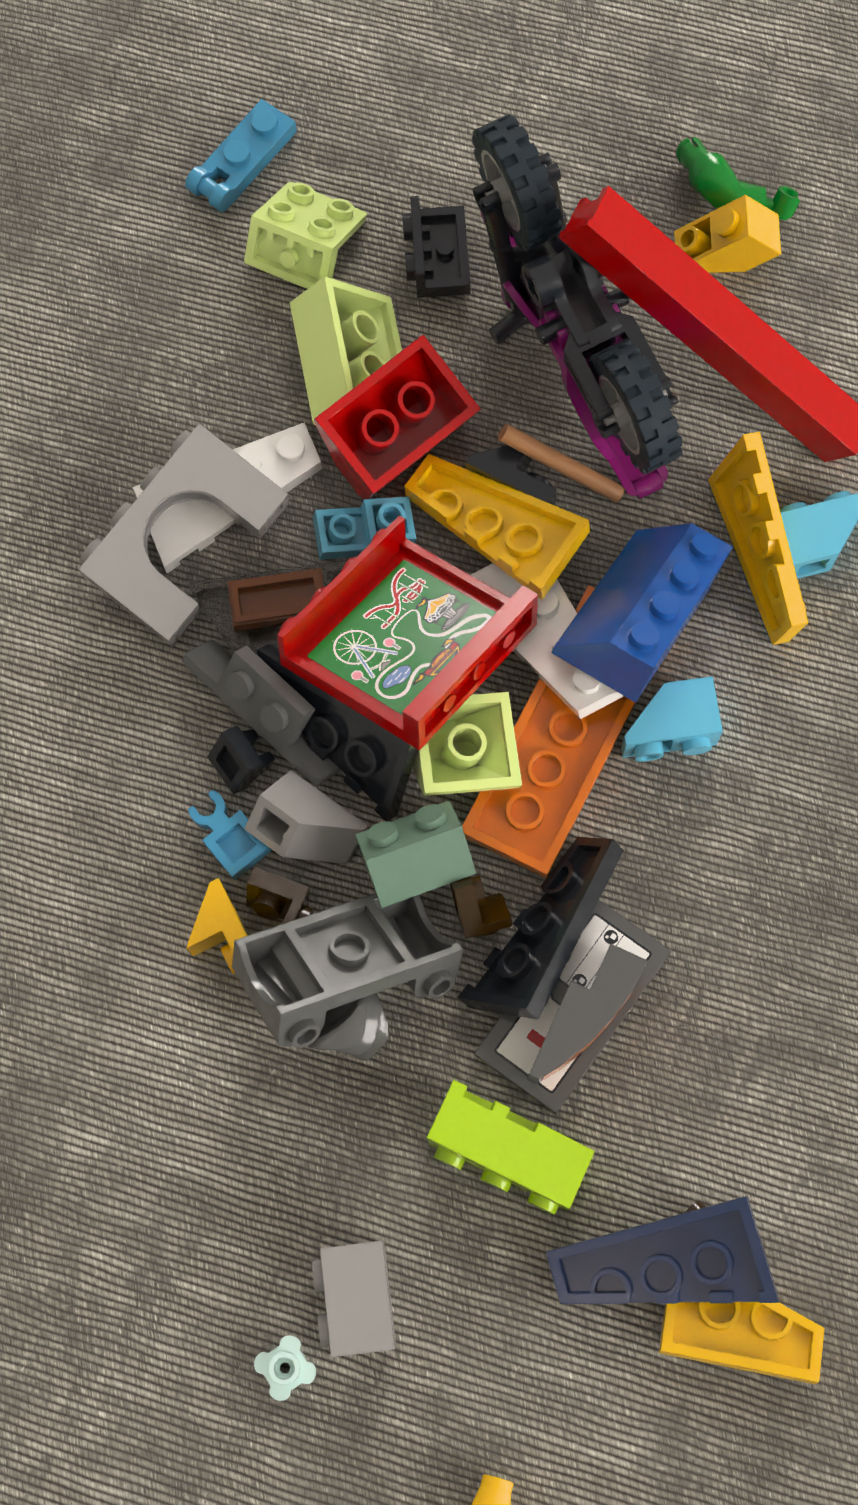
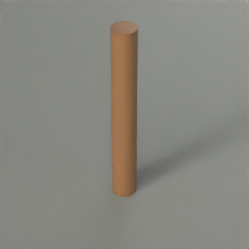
(561, 463)

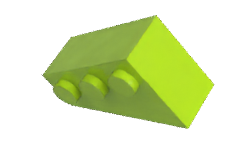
(508, 1149)

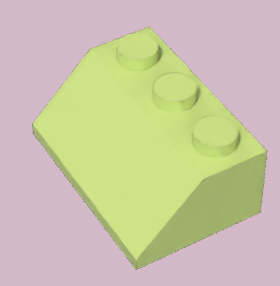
(341, 338)

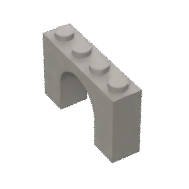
(200, 471)

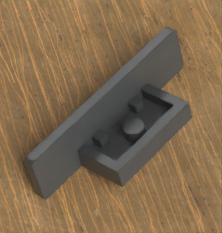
(263, 702)

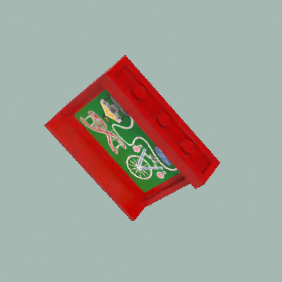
(404, 635)

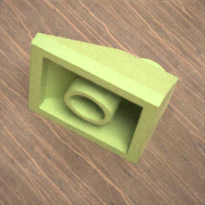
(471, 750)

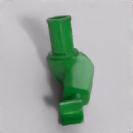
(718, 185)

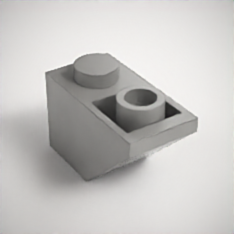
(304, 822)

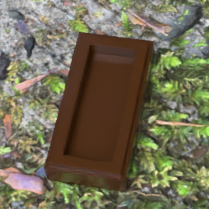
(271, 598)

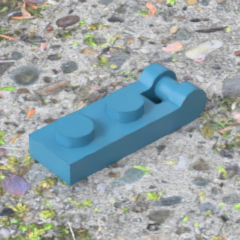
(242, 156)

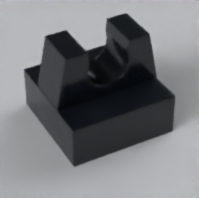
(237, 759)

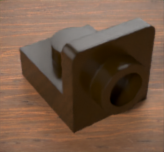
(277, 897)
(477, 912)

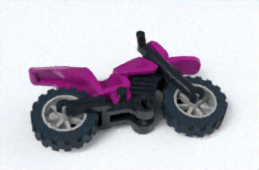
(546, 283)

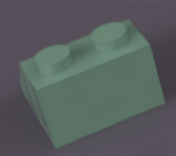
(415, 853)

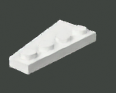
(191, 525)
(554, 615)

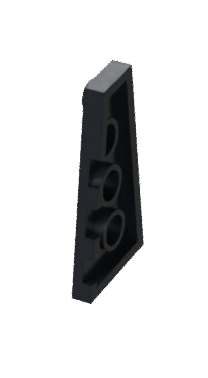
(362, 749)
(547, 932)

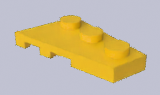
(745, 1337)

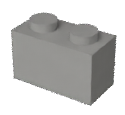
(355, 1299)

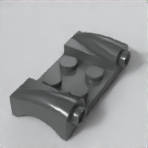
(338, 958)

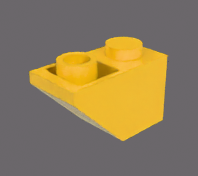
(732, 237)

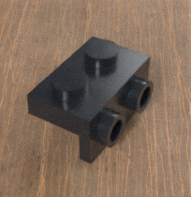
(439, 248)

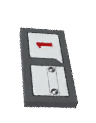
(517, 1040)

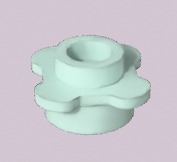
(300, 1369)

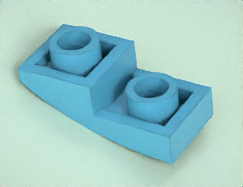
(350, 530)

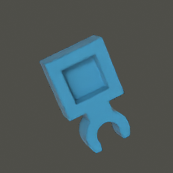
(229, 841)

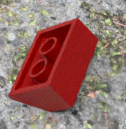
(394, 417)

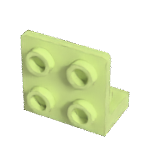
(300, 234)

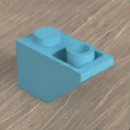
(819, 531)
(677, 718)

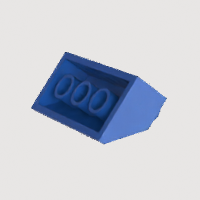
(642, 606)

